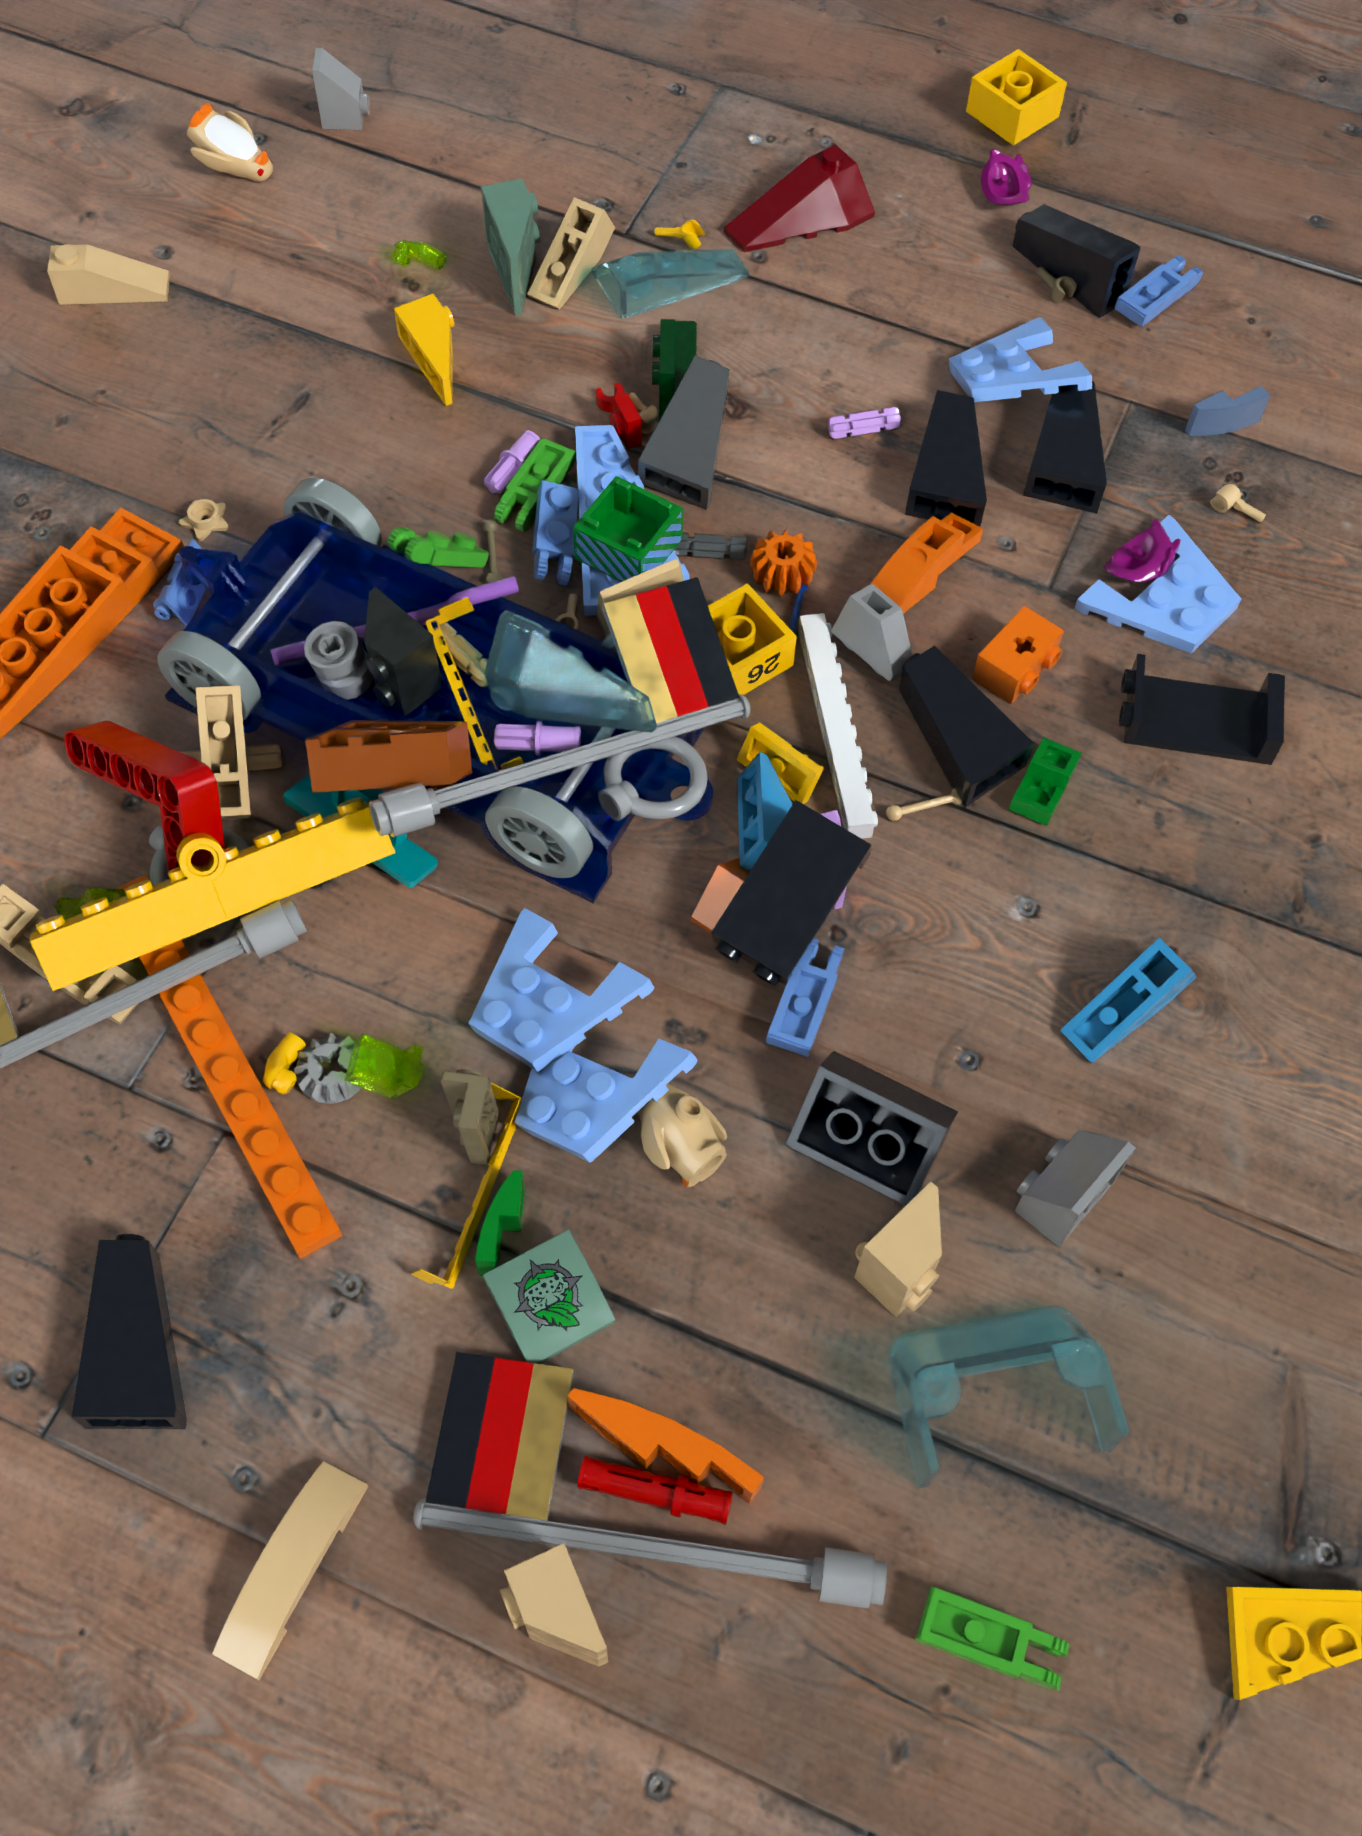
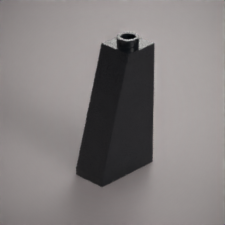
(1076, 249)
(1069, 452)
(949, 463)
(962, 726)
(128, 1345)

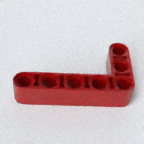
(156, 773)

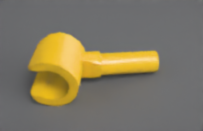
(688, 231)

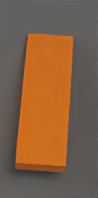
(75, 606)

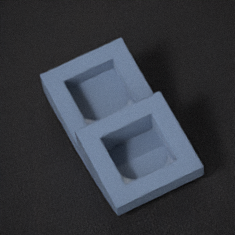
(1223, 415)

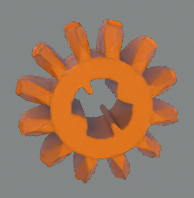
(783, 562)

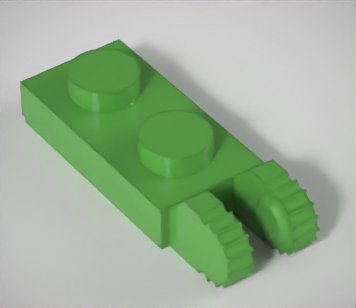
(546, 462)
(438, 548)
(987, 1637)

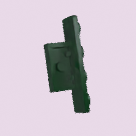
(676, 349)

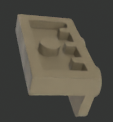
(473, 1111)

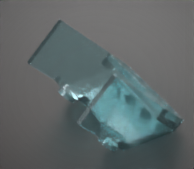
(931, 1360)

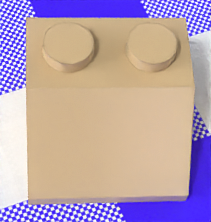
(903, 1256)
(553, 1606)

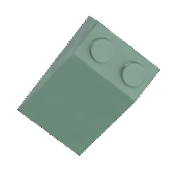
(511, 236)

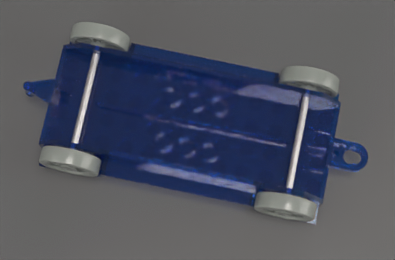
(320, 570)

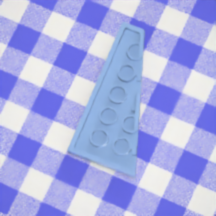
(599, 460)

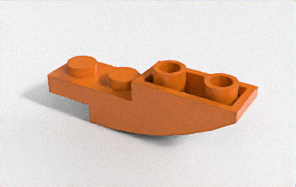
(925, 555)

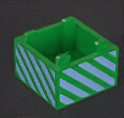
(627, 531)

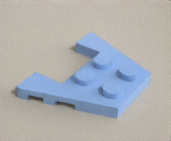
(1003, 367)
(1175, 608)
(538, 1013)
(589, 1105)

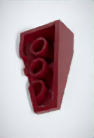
(814, 197)

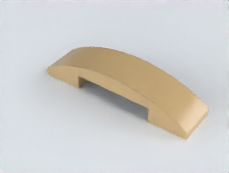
(16, 925)
(286, 1568)

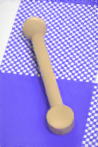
(895, 812)

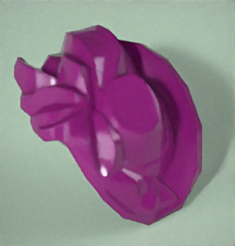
(1005, 179)
(1144, 556)

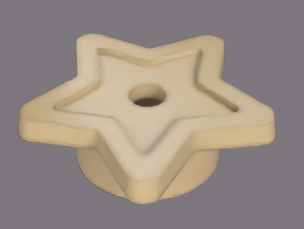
(204, 509)

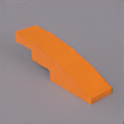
(646, 1435)

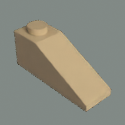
(572, 253)
(98, 276)
(224, 747)

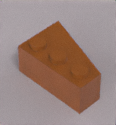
(389, 755)

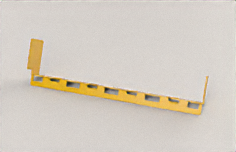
(446, 614)
(479, 1202)

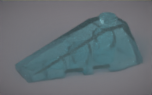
(662, 277)
(557, 685)

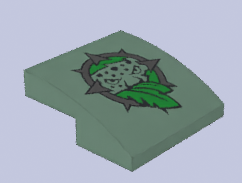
(549, 1298)

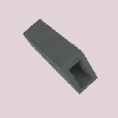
(687, 439)

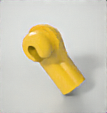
(277, 1065)

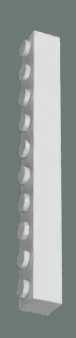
(835, 725)

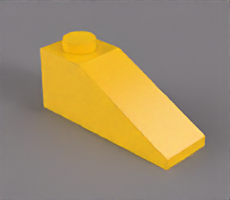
(426, 333)

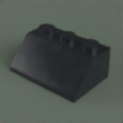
(871, 1128)

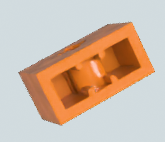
(1018, 655)

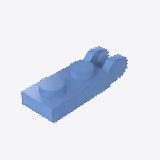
(1157, 291)
(554, 529)
(804, 1002)

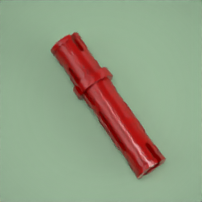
(655, 1490)

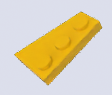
(1290, 1634)

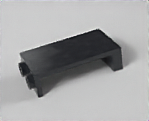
(1203, 716)
(789, 893)

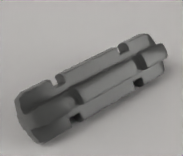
(712, 546)

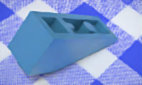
(760, 808)
(1129, 1001)

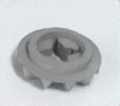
(310, 1073)

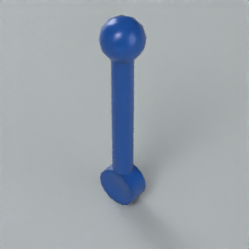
(796, 609)

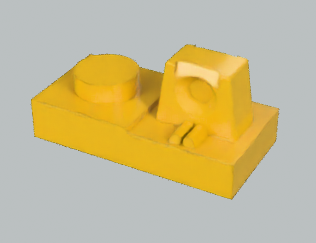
(794, 769)

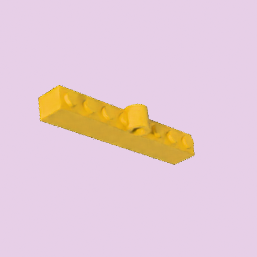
(207, 894)

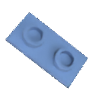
(179, 597)

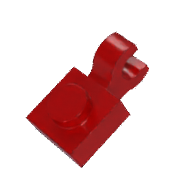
(624, 415)

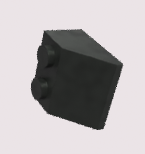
(399, 655)

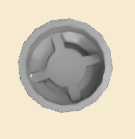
(338, 659)

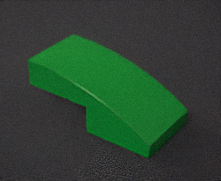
(1045, 781)
(503, 1215)

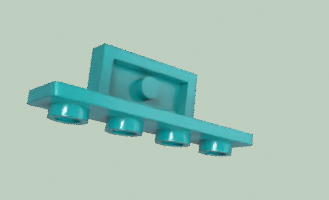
(408, 863)

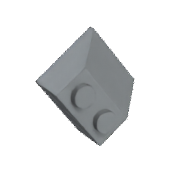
(1071, 1183)

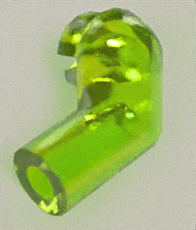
(406, 249)

